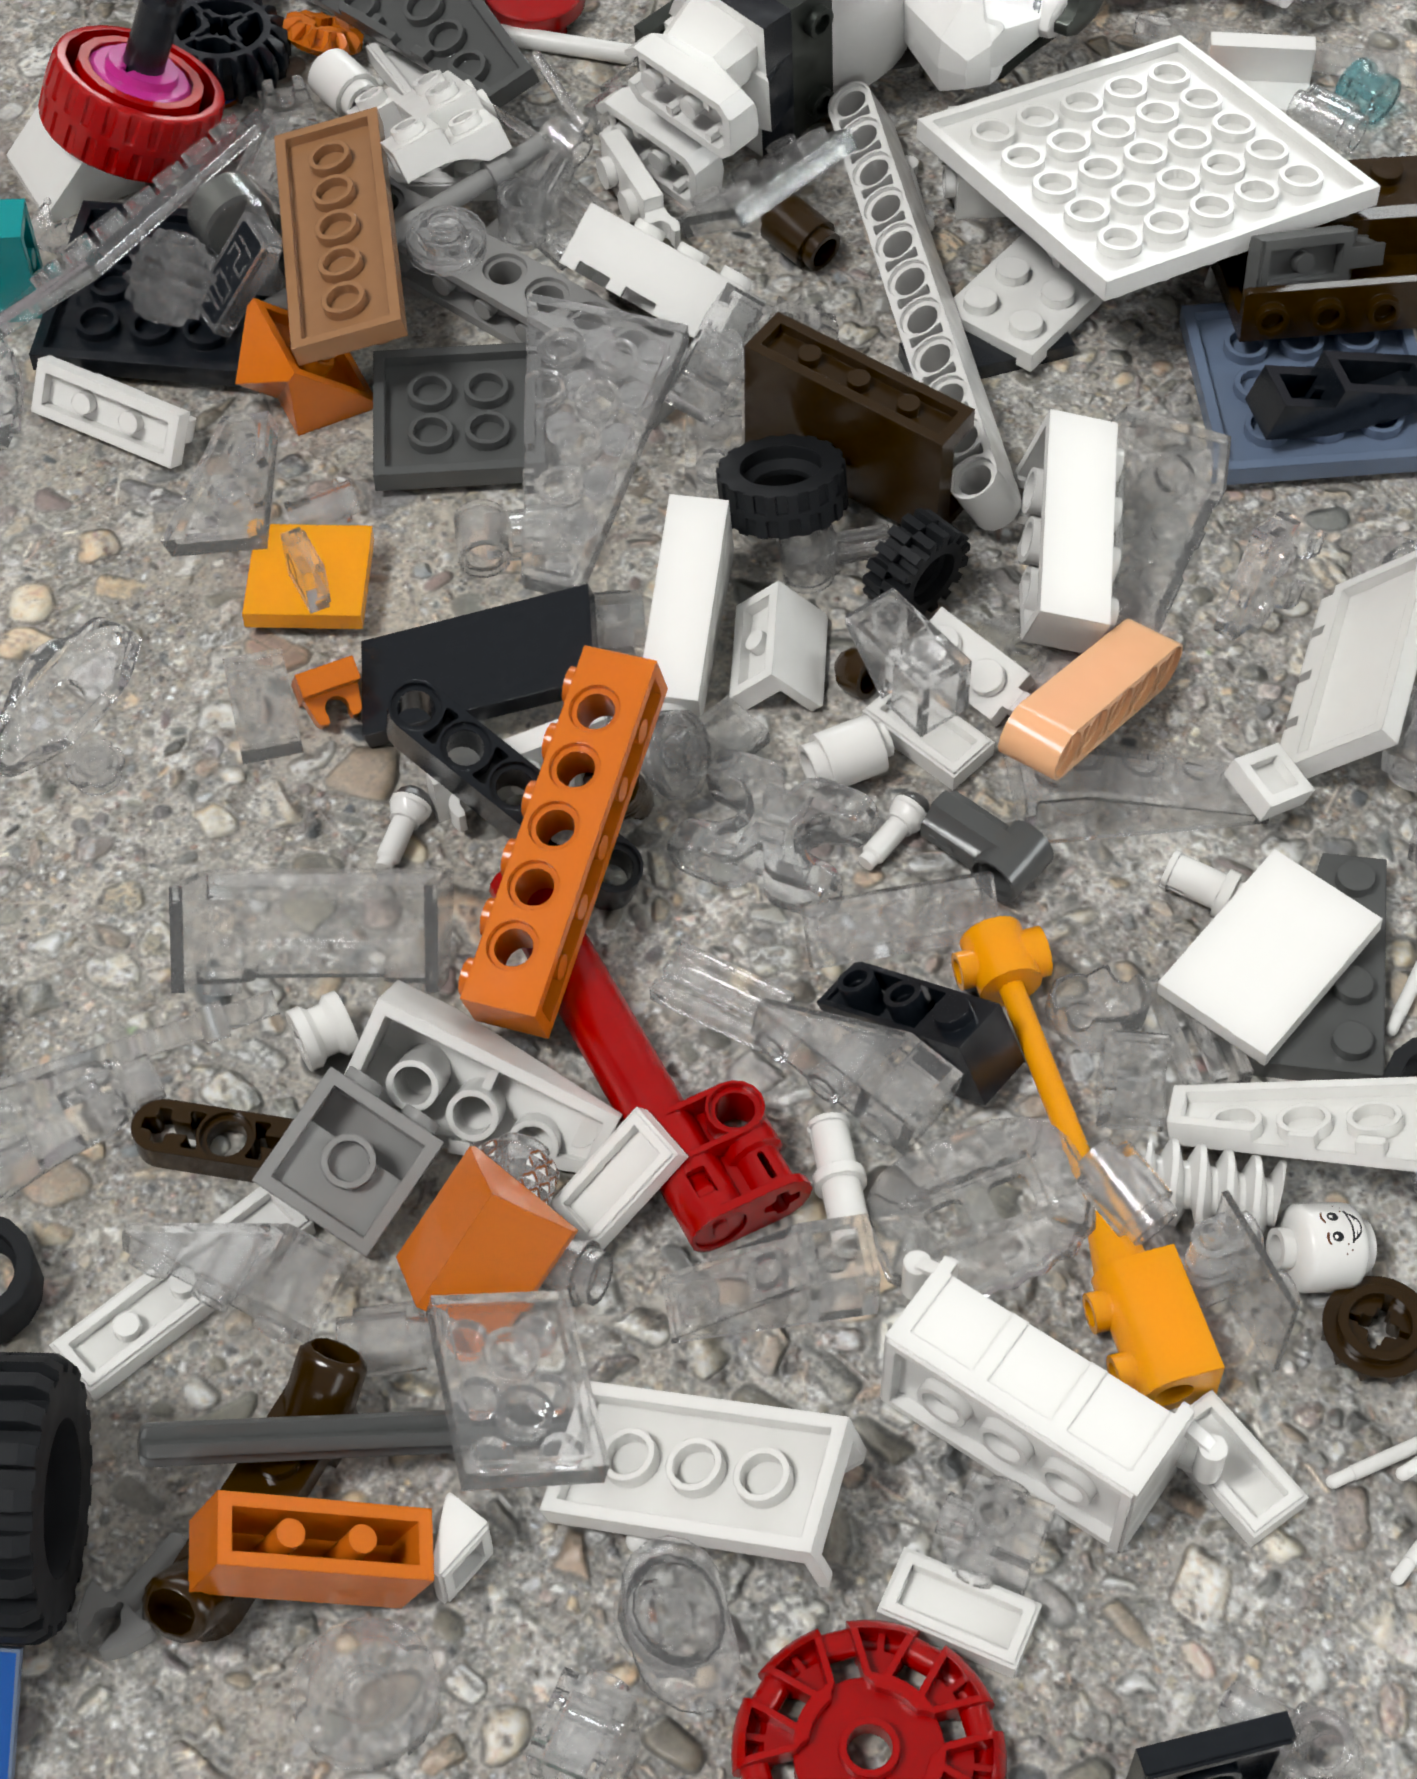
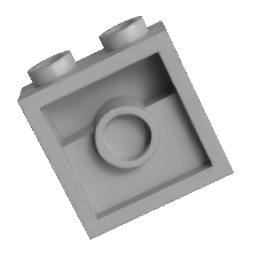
(350, 1158)

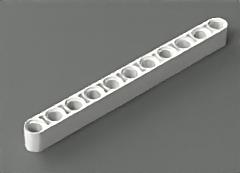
(923, 300)

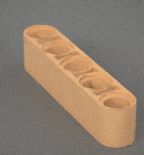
(1090, 699)

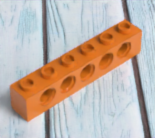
(530, 994)

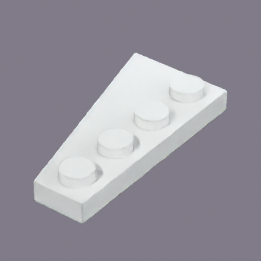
(1314, 1120)

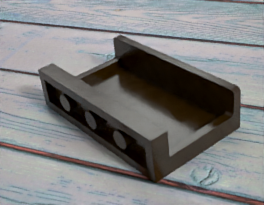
(1367, 302)
(887, 425)

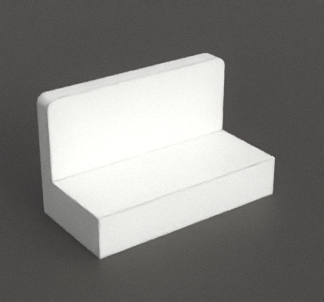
(1266, 62)
(778, 648)

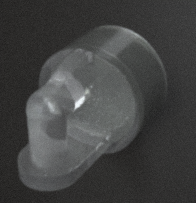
(219, 207)

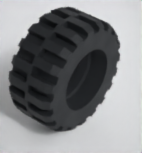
(41, 1493)

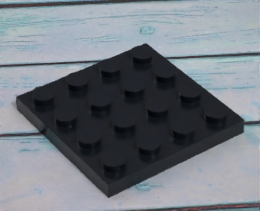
(106, 336)

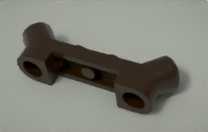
(322, 1382)

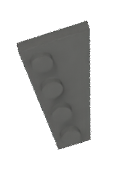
(1348, 1024)

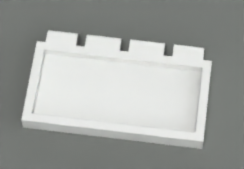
(1356, 670)

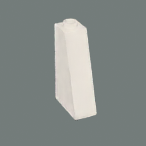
(690, 597)

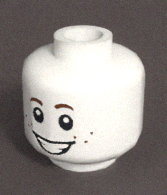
(1322, 1246)

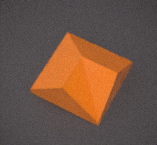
(308, 393)

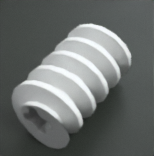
(1199, 1185)

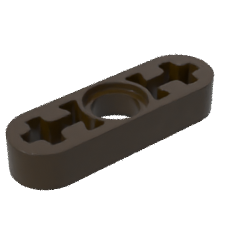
(209, 1121)

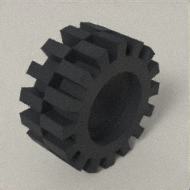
(918, 560)

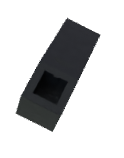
(954, 1024)

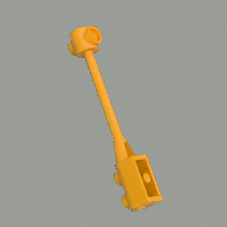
(1136, 1292)

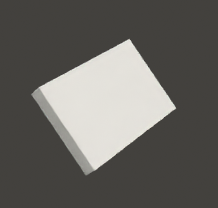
(1269, 956)

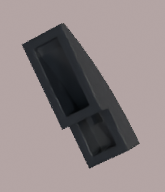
(1335, 395)

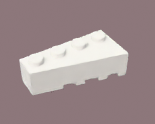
(1069, 531)

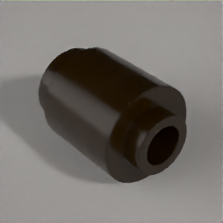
(800, 233)

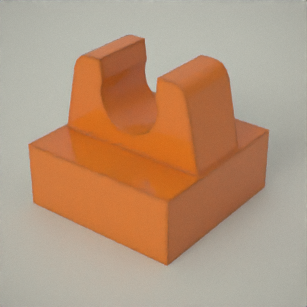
(327, 683)

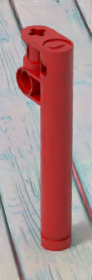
(732, 1174)

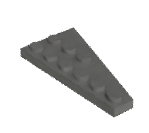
(445, 37)

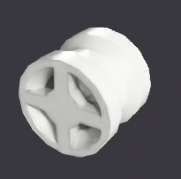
(322, 1030)

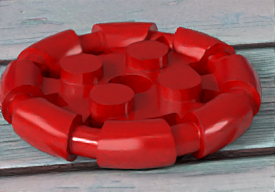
(868, 1705)

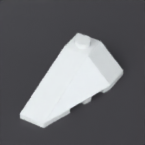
(475, 1080)

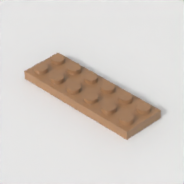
(339, 237)

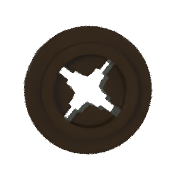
(1359, 1306)

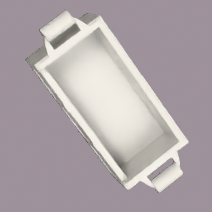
(1035, 1406)

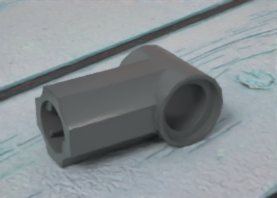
(985, 843)

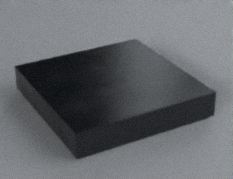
(1233, 1751)

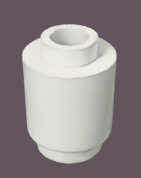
(339, 79)
(848, 751)

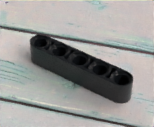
(479, 783)

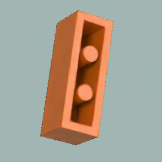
(310, 1550)

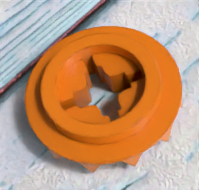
(321, 32)

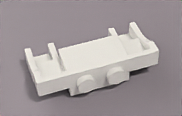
(435, 124)

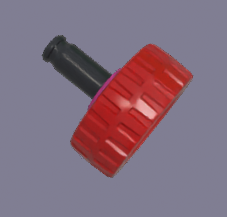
(129, 94)

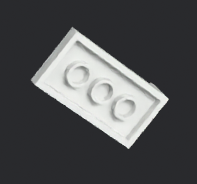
(1025, 302)
(714, 1474)

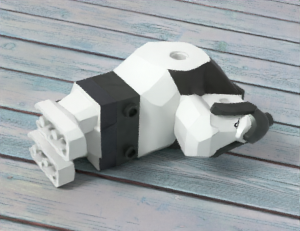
(767, 68)

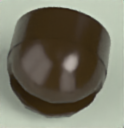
(853, 674)

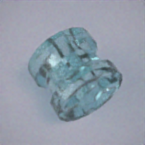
(1368, 88)

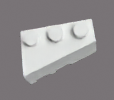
(645, 270)

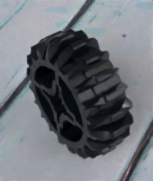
(236, 42)

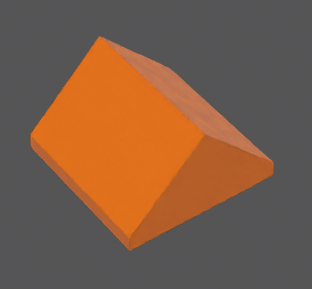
(482, 1236)

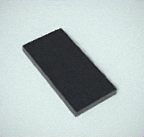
(481, 660)

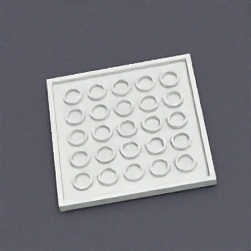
(1145, 165)

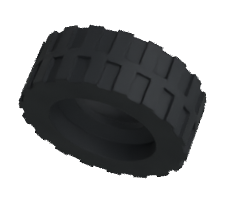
(783, 486)

